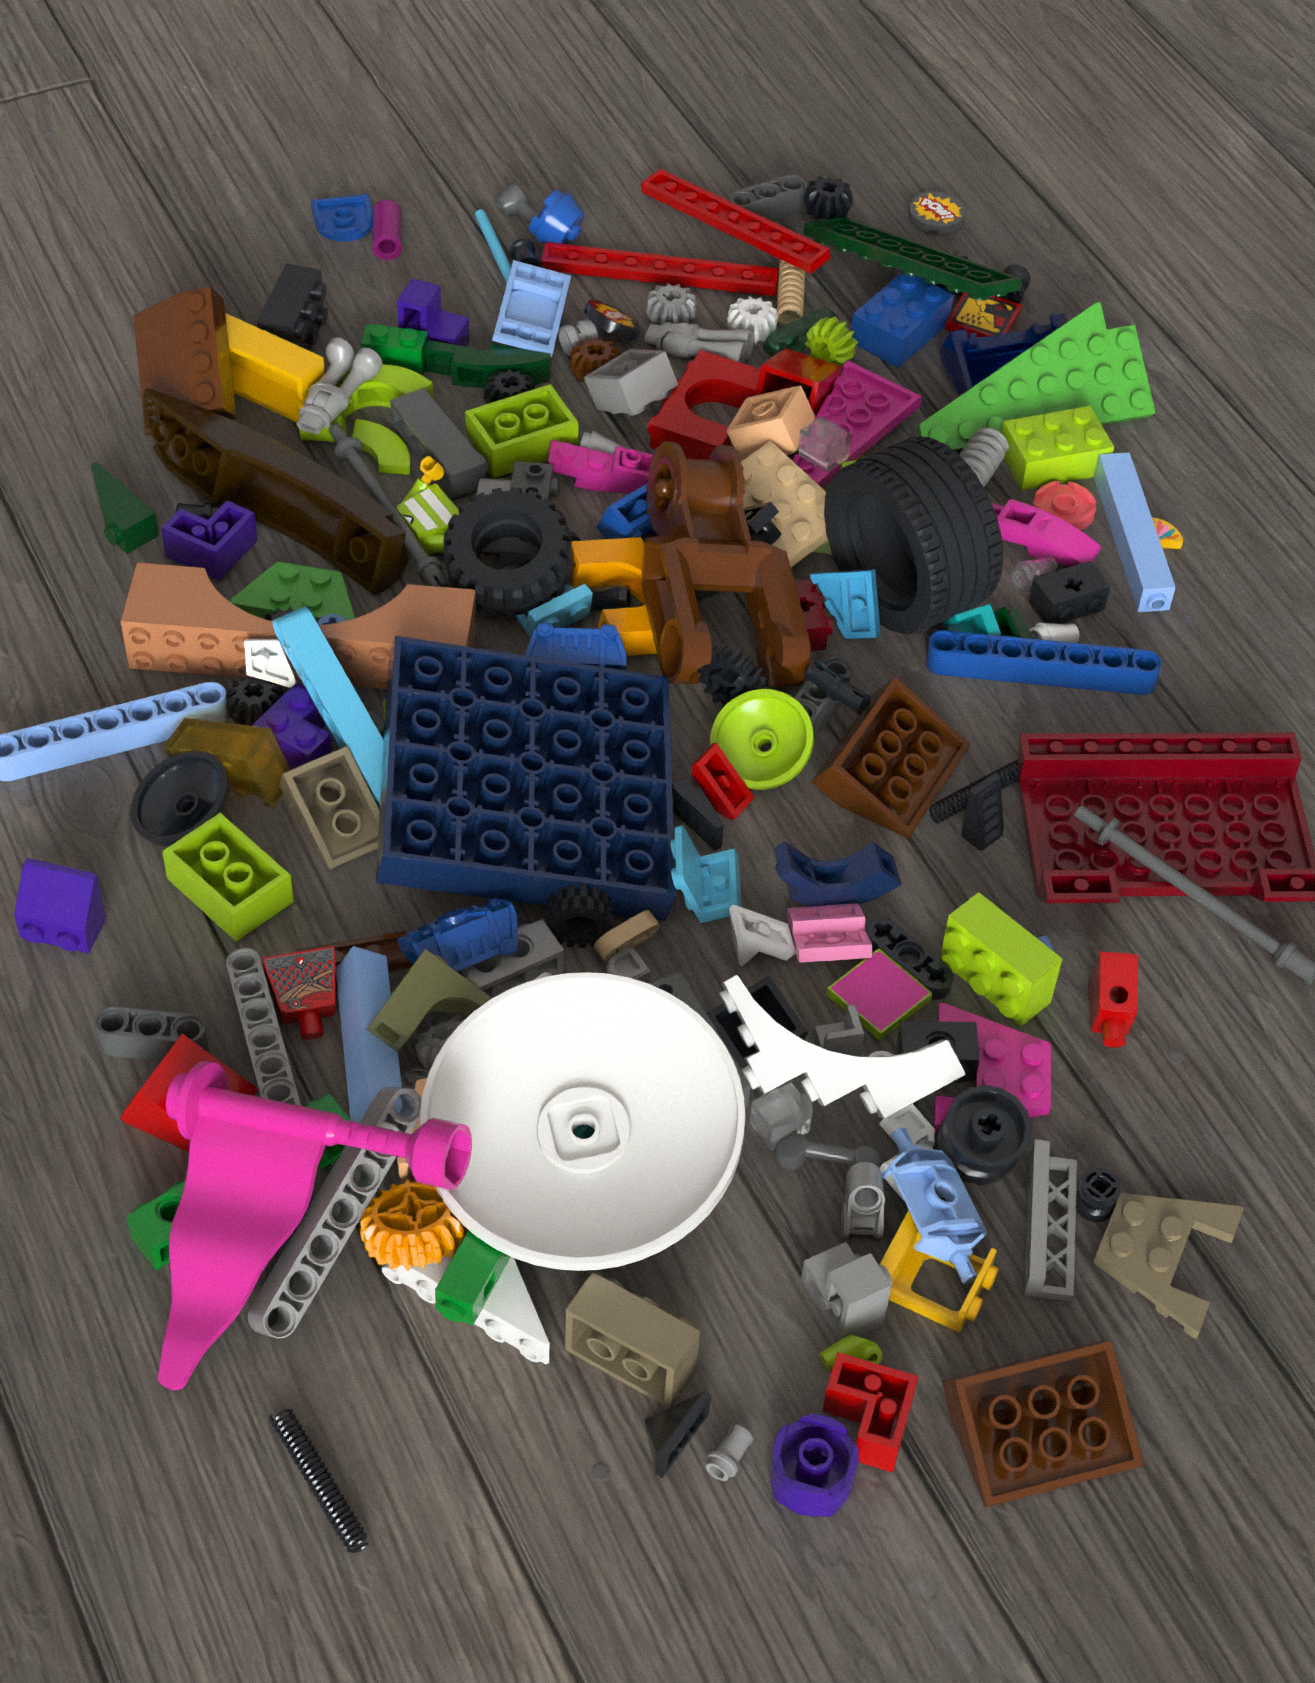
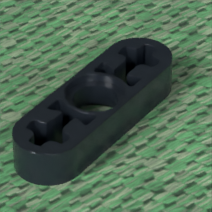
(905, 943)

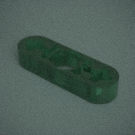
(789, 334)

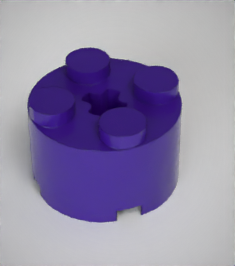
(813, 1466)

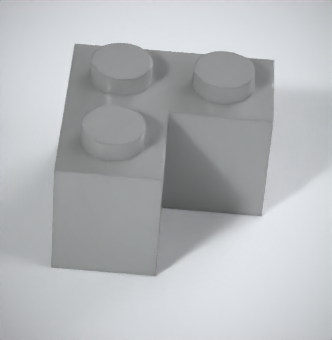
(848, 1290)

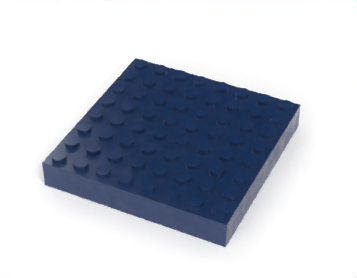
(525, 778)

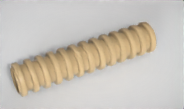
(790, 293)

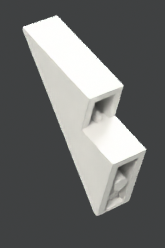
(506, 1314)

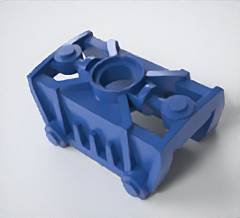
(579, 645)
(466, 935)

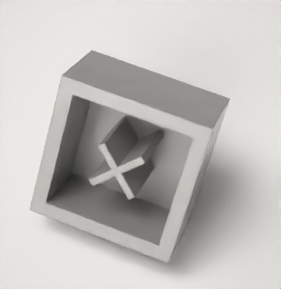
(631, 381)

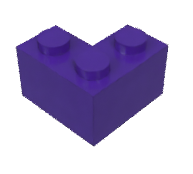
(421, 310)
(212, 542)
(297, 727)

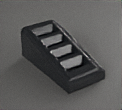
(696, 811)
(984, 814)

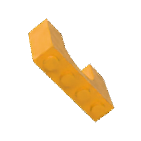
(613, 562)

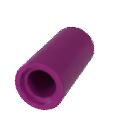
(387, 230)

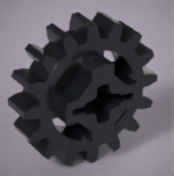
(730, 675)

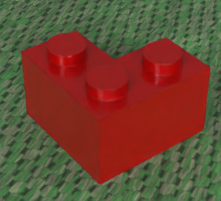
(875, 1398)

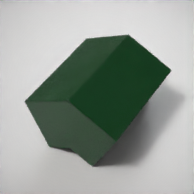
(1011, 623)

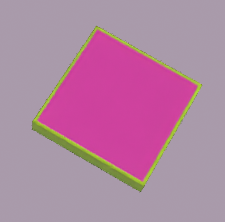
(880, 993)

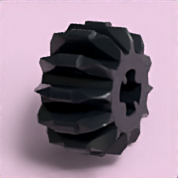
(828, 198)
(506, 385)
(251, 699)

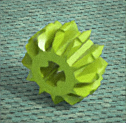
(831, 341)

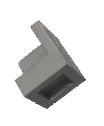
(842, 1036)

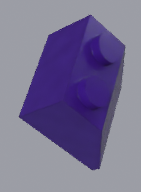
(59, 906)

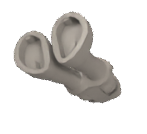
(688, 339)
(325, 399)

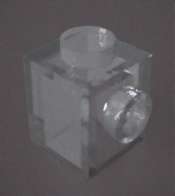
(824, 444)
(780, 1114)

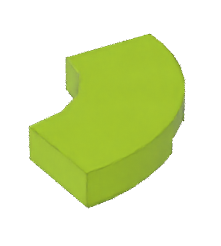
(384, 446)

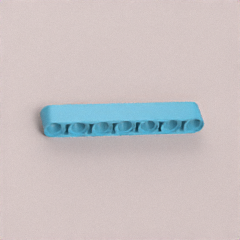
(332, 693)

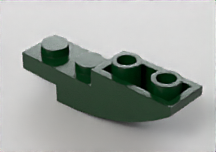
(473, 366)

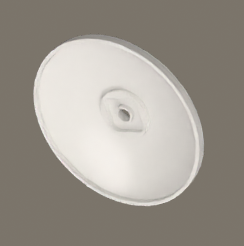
(598, 1057)

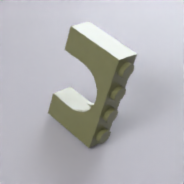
(424, 990)

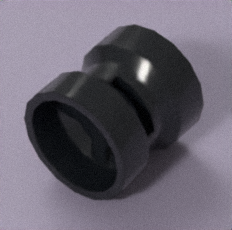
(1021, 272)
(1097, 1195)

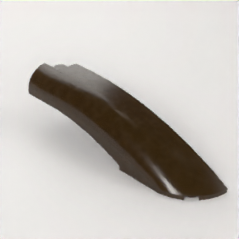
(280, 487)

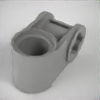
(863, 1208)

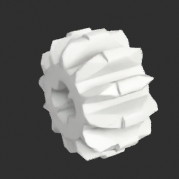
(754, 316)

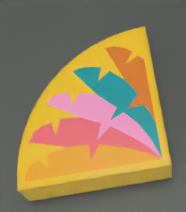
(1168, 534)

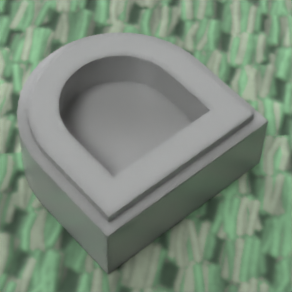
(628, 964)

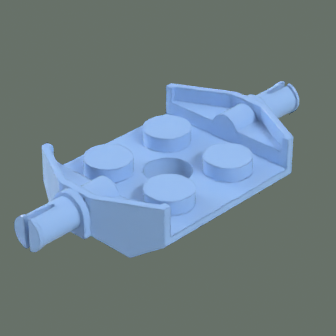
(946, 1228)

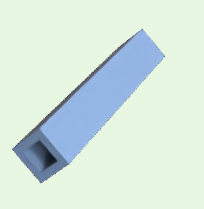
(1134, 532)
(368, 1061)

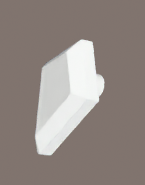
(268, 661)

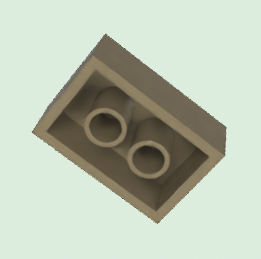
(631, 1339)

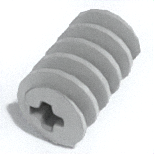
(985, 453)

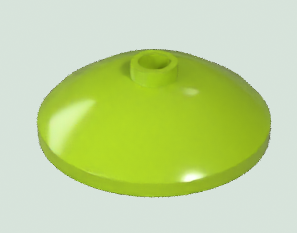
(760, 719)

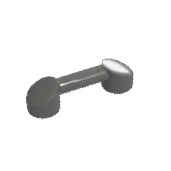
(795, 1147)

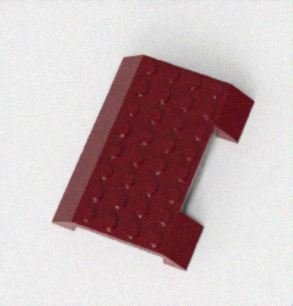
(1201, 802)

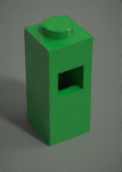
(469, 1280)

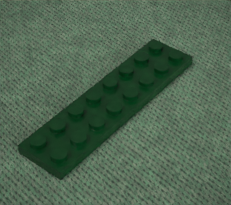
(913, 258)

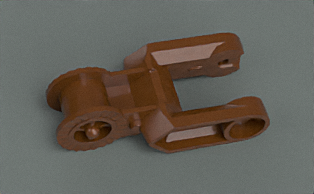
(709, 548)

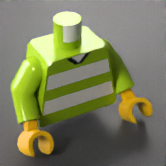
(428, 508)

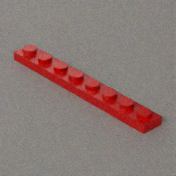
(736, 221)
(660, 269)

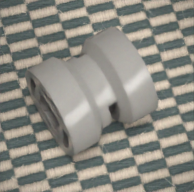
(570, 335)

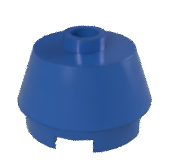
(558, 220)

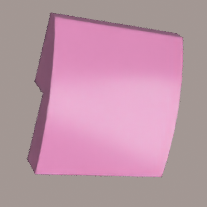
(829, 932)

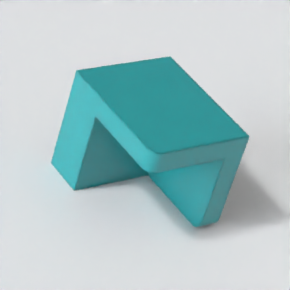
(977, 620)

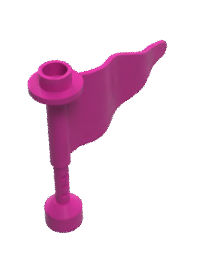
(249, 1191)

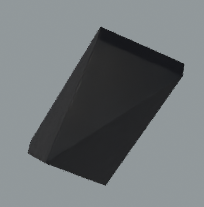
(674, 1428)

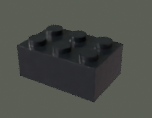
(296, 306)

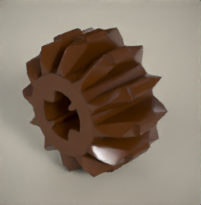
(590, 356)

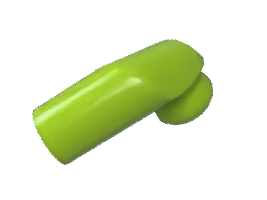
(852, 1346)

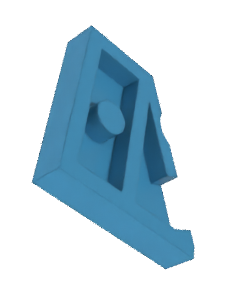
(852, 600)

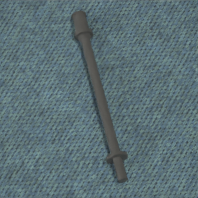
(348, 450)
(1284, 953)

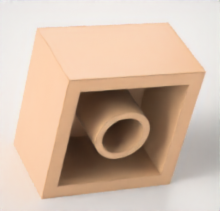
(771, 418)

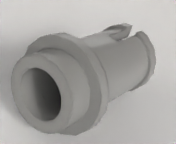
(724, 1460)

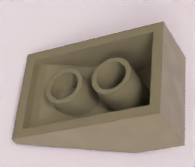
(333, 807)

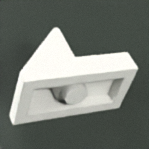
(759, 933)

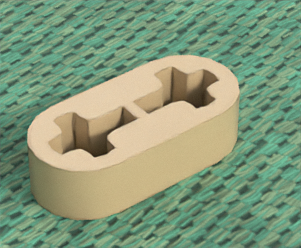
(627, 934)

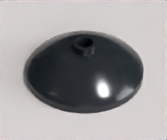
(179, 796)

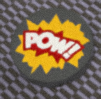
(937, 212)

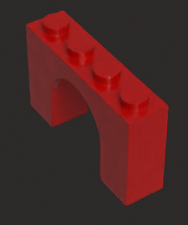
(705, 380)

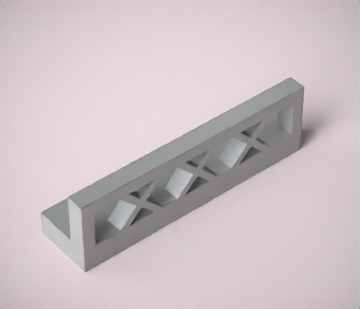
(1041, 1225)

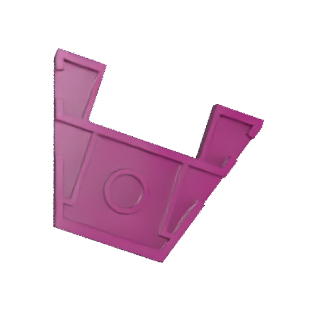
(1006, 1061)

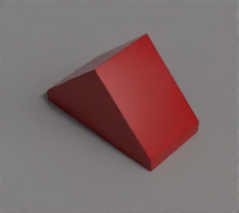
(721, 782)

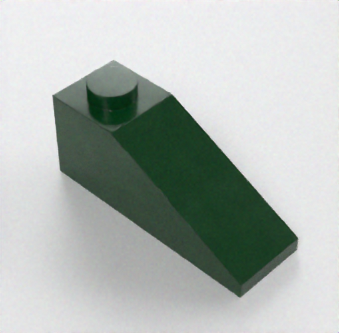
(125, 517)

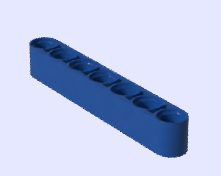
(1043, 662)

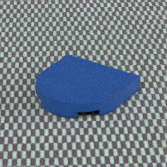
(343, 217)

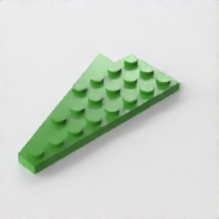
(1064, 371)

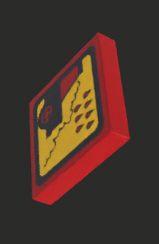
(983, 317)

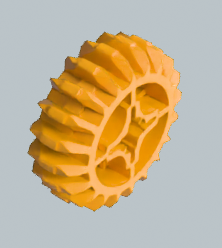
(410, 1226)

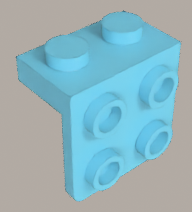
(560, 611)
(707, 881)

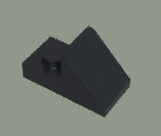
(760, 522)

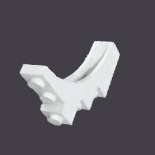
(781, 1056)

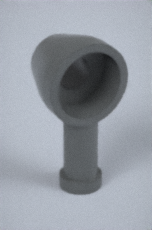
(513, 201)

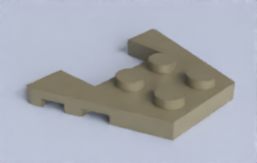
(1148, 1241)

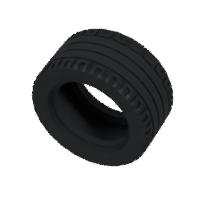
(921, 526)

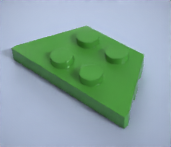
(298, 586)

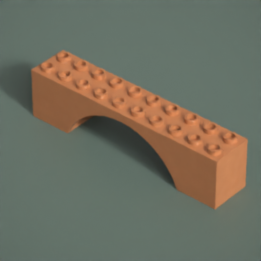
(186, 626)

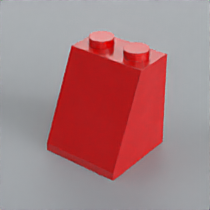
(795, 369)
(148, 1107)

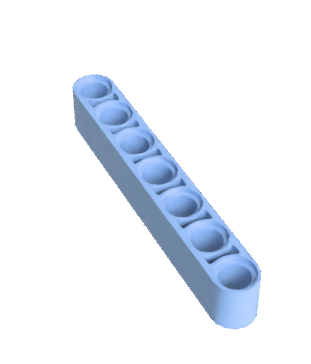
(107, 730)

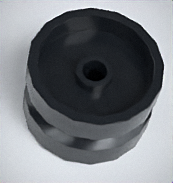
(984, 1133)

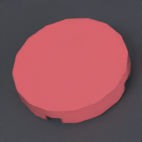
(1068, 502)

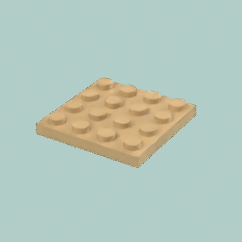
(798, 498)

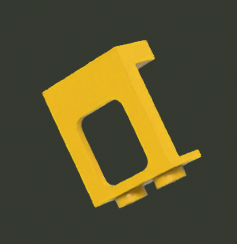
(904, 1264)

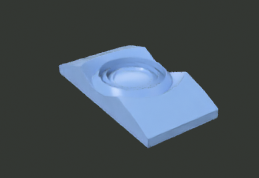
(531, 308)

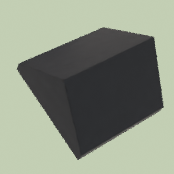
(772, 1001)

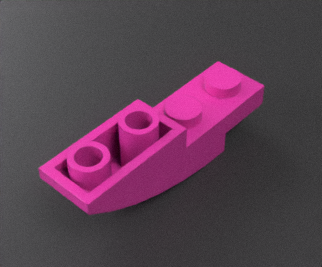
(598, 470)
(1044, 534)

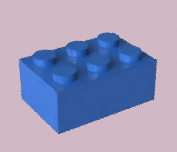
(901, 318)

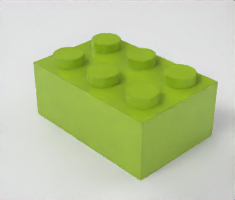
(520, 428)
(1055, 446)
(228, 876)
(1000, 959)

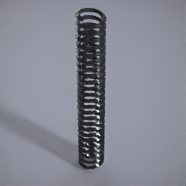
(967, 788)
(284, 1435)

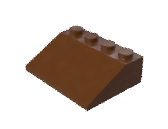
(187, 350)
(892, 760)
(1043, 1422)

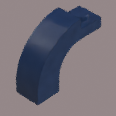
(842, 881)

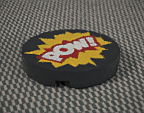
(612, 319)

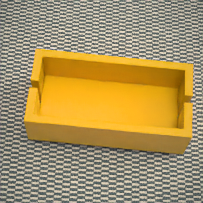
(270, 368)

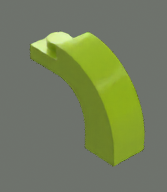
(386, 385)

